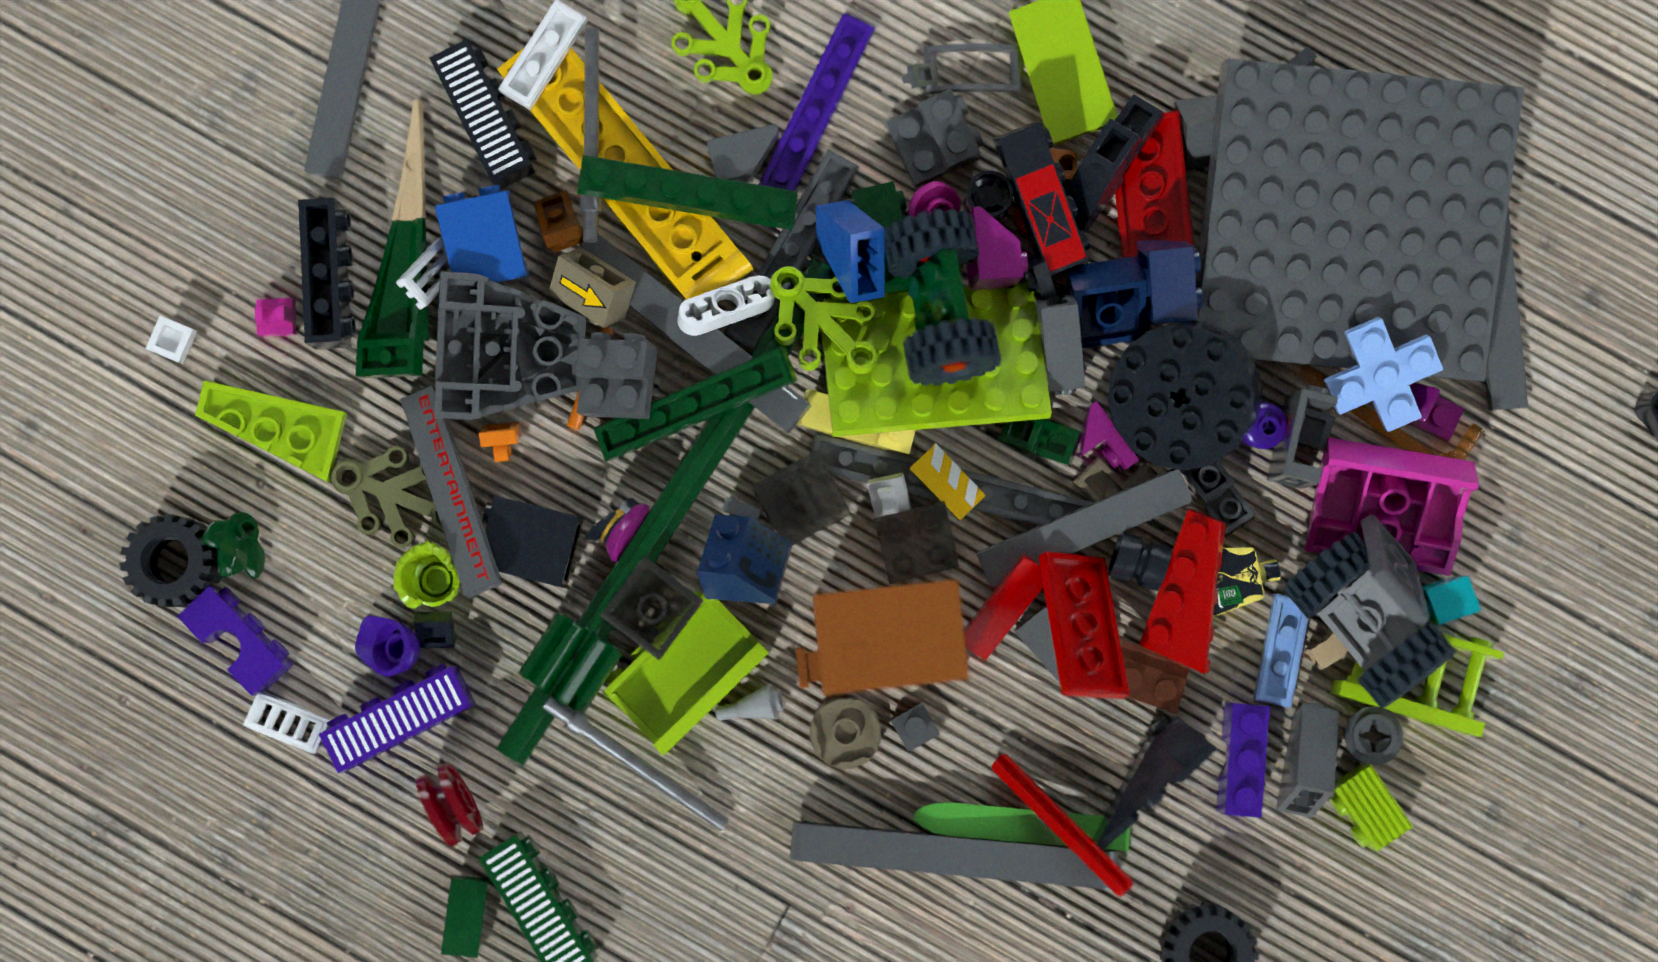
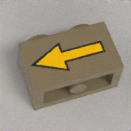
(591, 287)

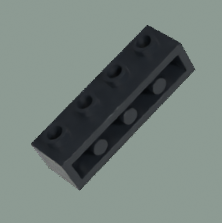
(325, 273)

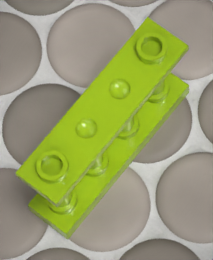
(1426, 707)

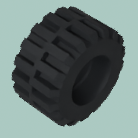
(143, 561)
(1202, 919)

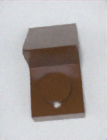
(558, 221)

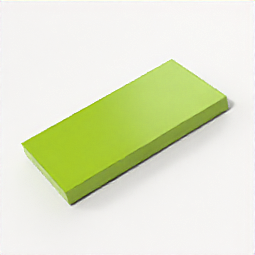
(1063, 68)

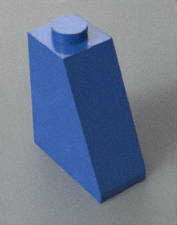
(853, 249)

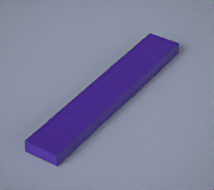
(818, 104)

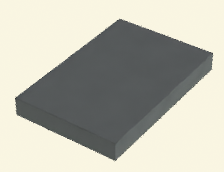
(1394, 570)

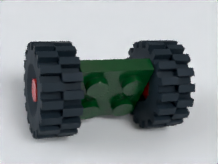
(930, 254)

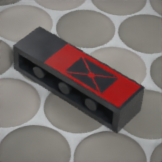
(1041, 196)

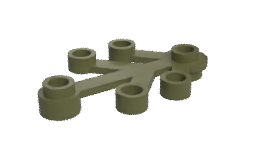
(388, 493)

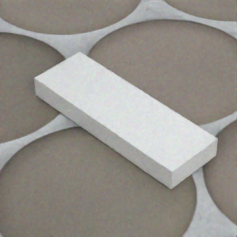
(543, 54)

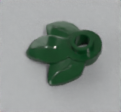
(236, 549)

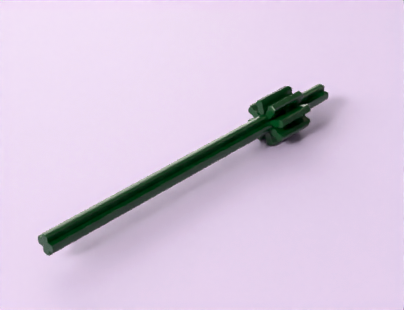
(573, 656)

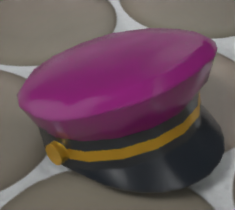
(619, 527)

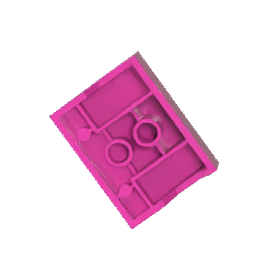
(1409, 492)

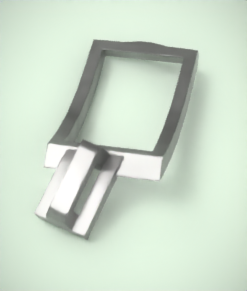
(930, 77)

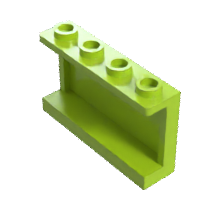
(690, 679)

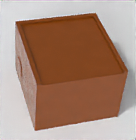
(886, 638)

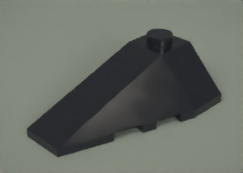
(1164, 758)

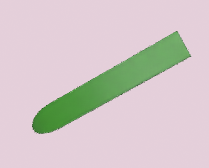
(1004, 824)

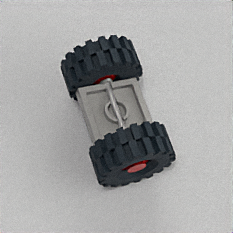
(1368, 621)

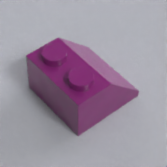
(1000, 255)

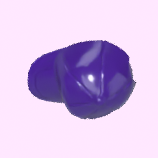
(386, 645)

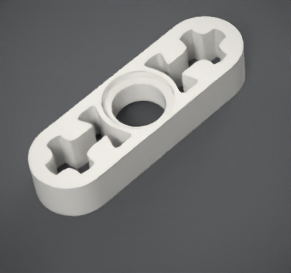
(718, 318)

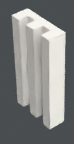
(415, 288)

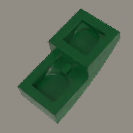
(1043, 439)

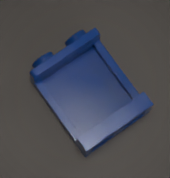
(482, 235)

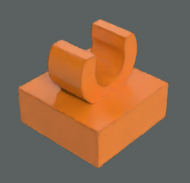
(500, 437)

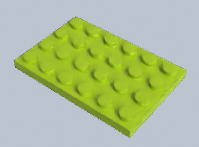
(892, 403)

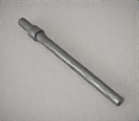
(589, 205)
(578, 723)

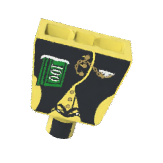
(1242, 578)

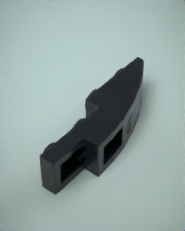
(1109, 158)

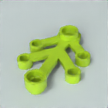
(727, 45)
(820, 316)

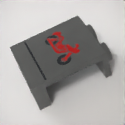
(1282, 468)

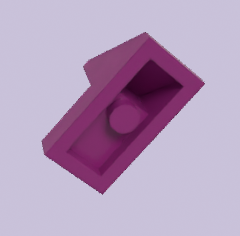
(1437, 414)
(1100, 429)

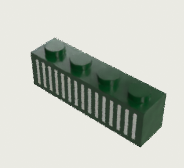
(536, 903)

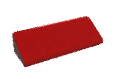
(1003, 607)

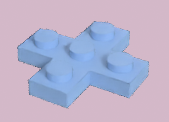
(1383, 374)

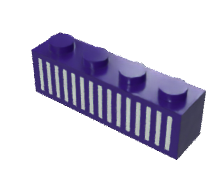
(396, 719)

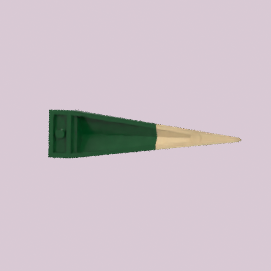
(394, 326)

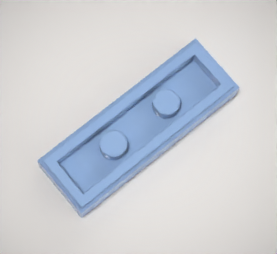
(1281, 653)

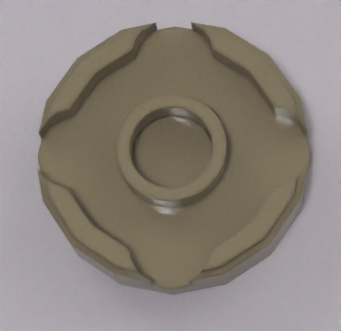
(845, 732)

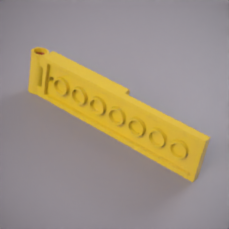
(664, 234)

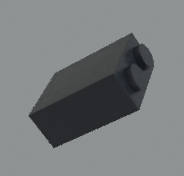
(531, 540)

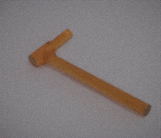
(1398, 436)

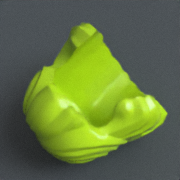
(426, 576)

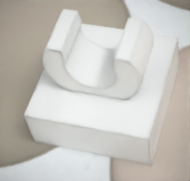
(171, 340)
(888, 494)

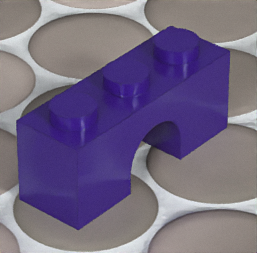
(260, 659)
(1246, 750)

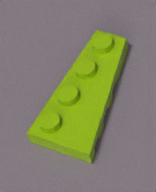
(284, 427)

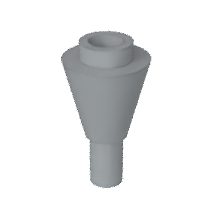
(761, 704)

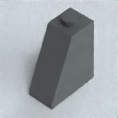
(1061, 341)
(1309, 760)

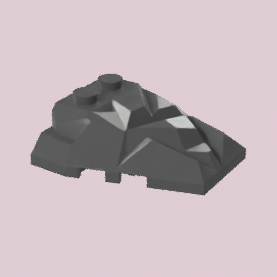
(500, 348)

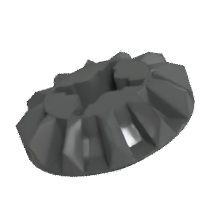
(1384, 748)

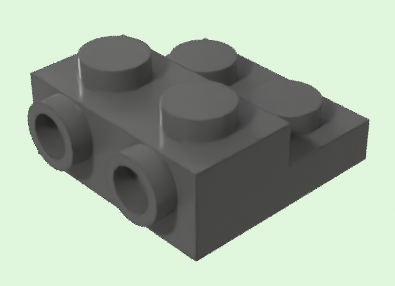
(935, 137)
(616, 376)

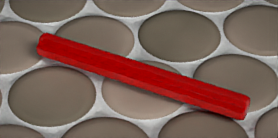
(1062, 825)

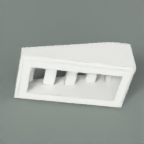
(258, 708)

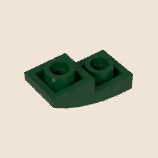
(464, 916)

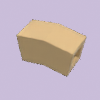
(1326, 651)

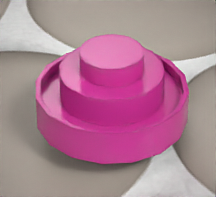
(934, 197)

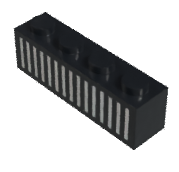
(483, 115)

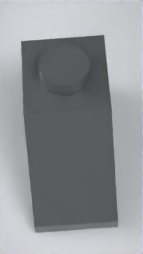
(742, 154)

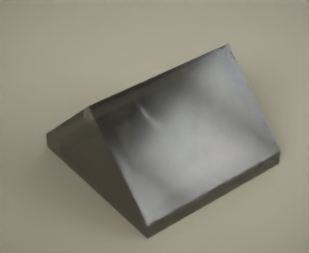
(651, 608)

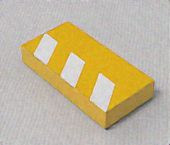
(947, 482)

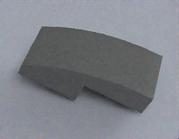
(1219, 496)

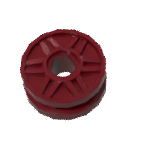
(449, 804)

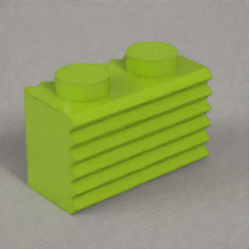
(1369, 807)

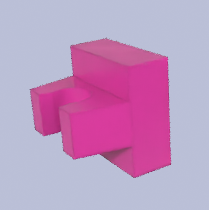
(275, 317)

